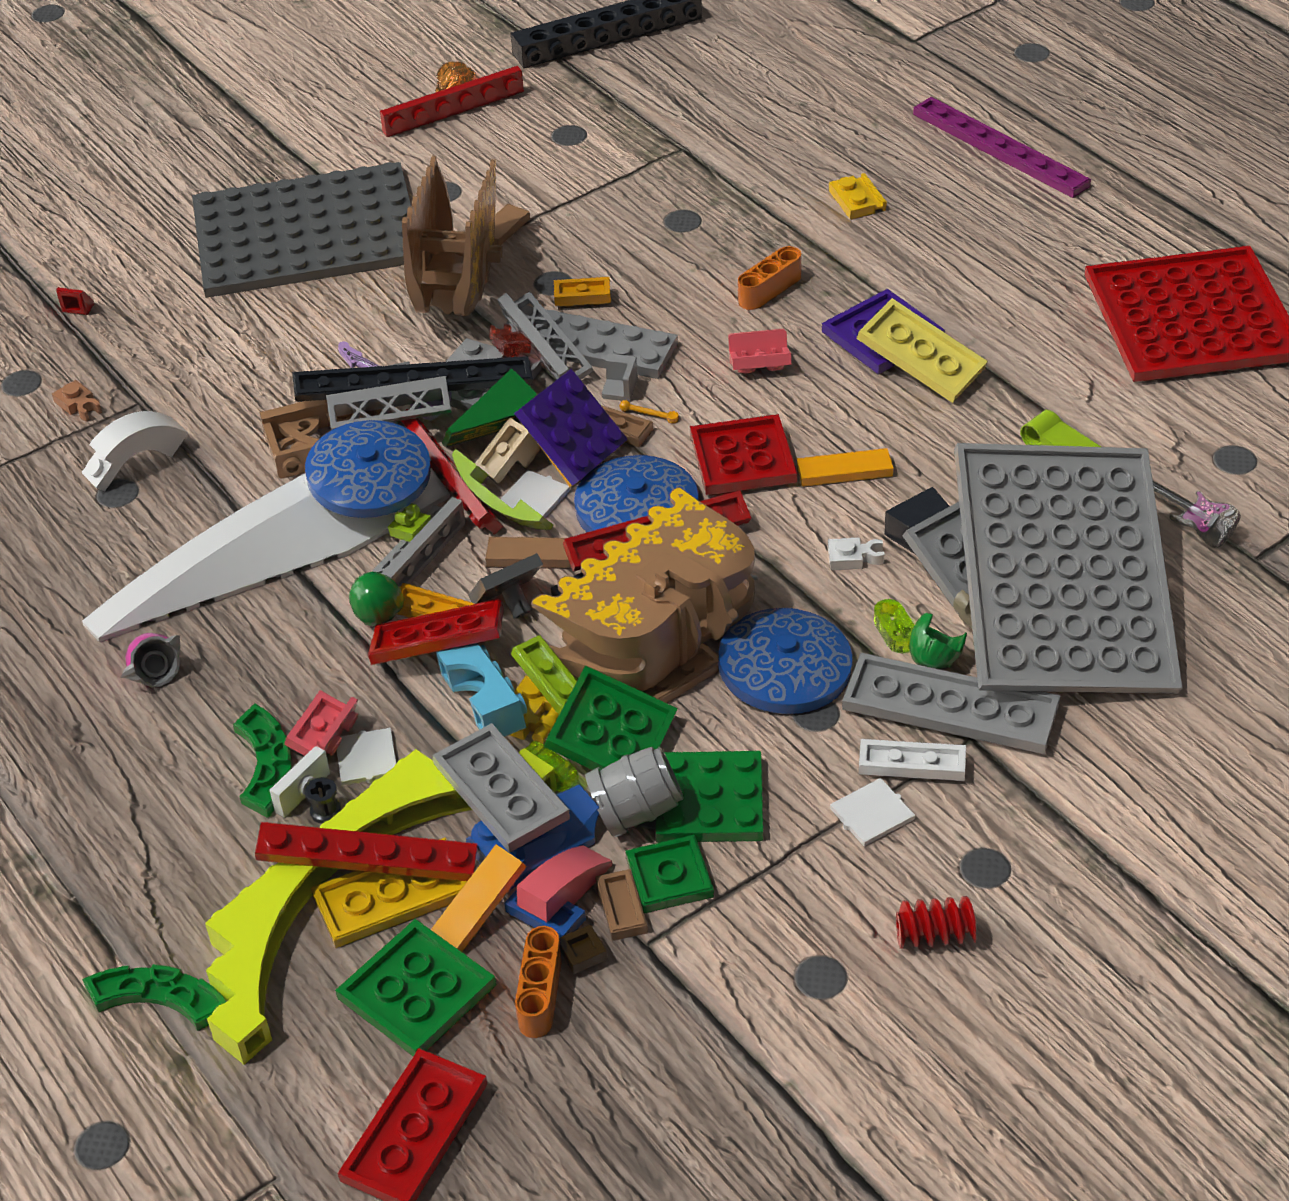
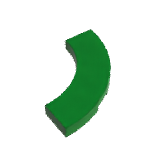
(272, 756)
(155, 985)

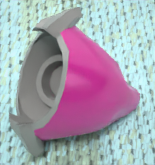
(152, 659)

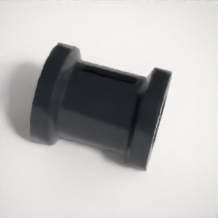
(329, 792)

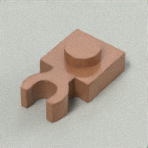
(75, 398)

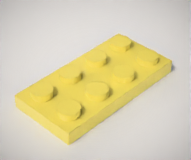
(922, 350)

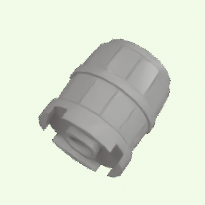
(634, 789)

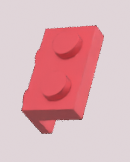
(759, 350)
(322, 724)

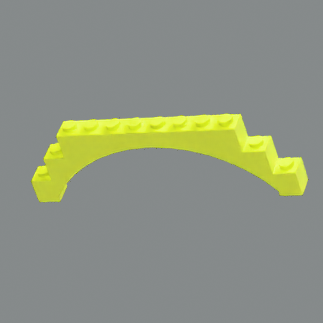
(256, 920)

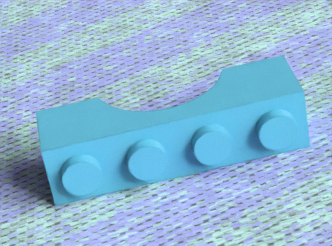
(495, 701)

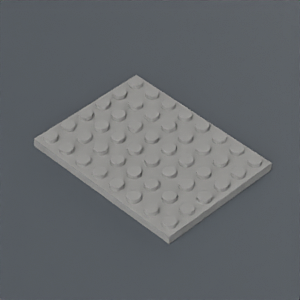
(1065, 569)

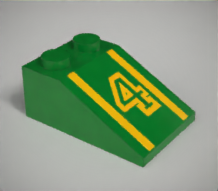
(491, 410)

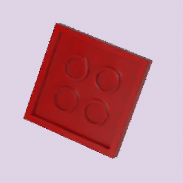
(743, 454)

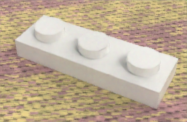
(912, 759)

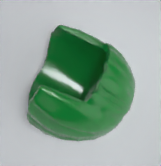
(375, 598)
(932, 647)

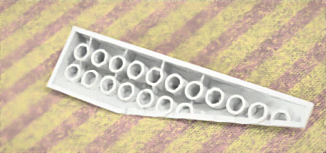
(243, 551)

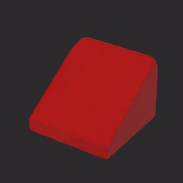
(74, 301)

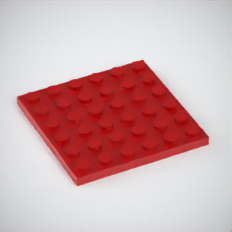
(1191, 313)

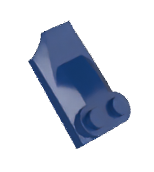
(572, 833)

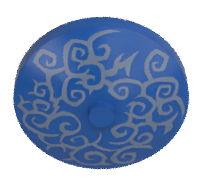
(367, 469)
(628, 489)
(785, 660)

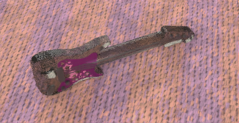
(1210, 519)

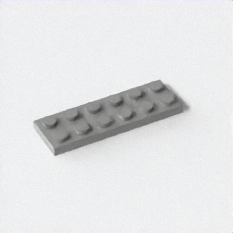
(599, 338)
(950, 703)

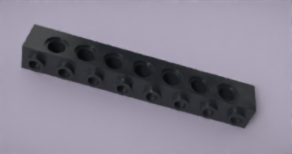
(599, 28)

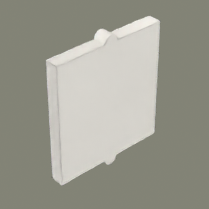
(537, 491)
(365, 756)
(872, 812)

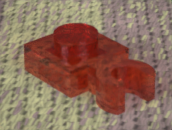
(508, 342)

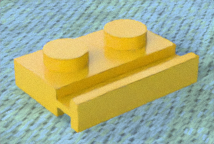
(857, 196)

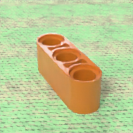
(769, 277)
(539, 963)

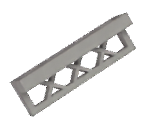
(542, 343)
(388, 398)
(411, 557)

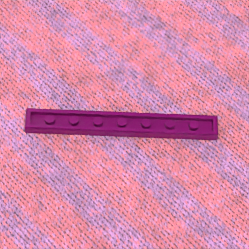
(1002, 147)

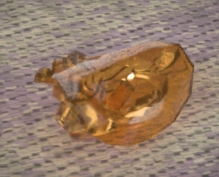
(453, 74)

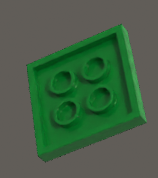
(607, 721)
(719, 797)
(416, 988)

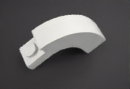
(128, 437)

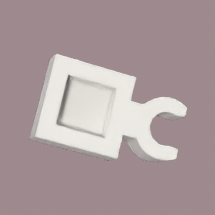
(850, 554)

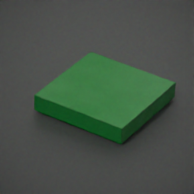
(669, 874)

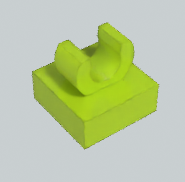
(408, 523)

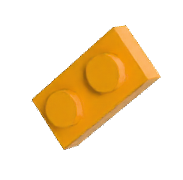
(582, 291)

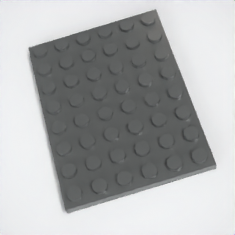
(301, 229)

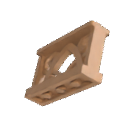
(297, 424)

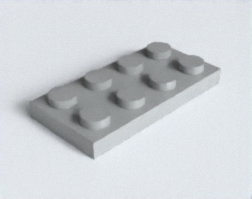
(501, 787)

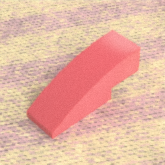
(560, 880)

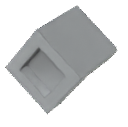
(621, 377)

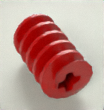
(935, 921)

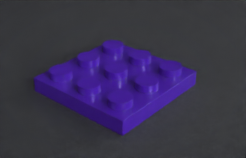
(846, 325)
(571, 426)

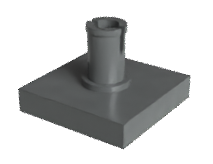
(508, 582)

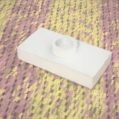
(291, 787)

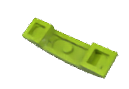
(520, 514)

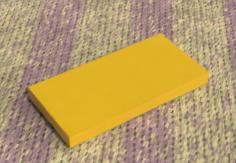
(375, 901)

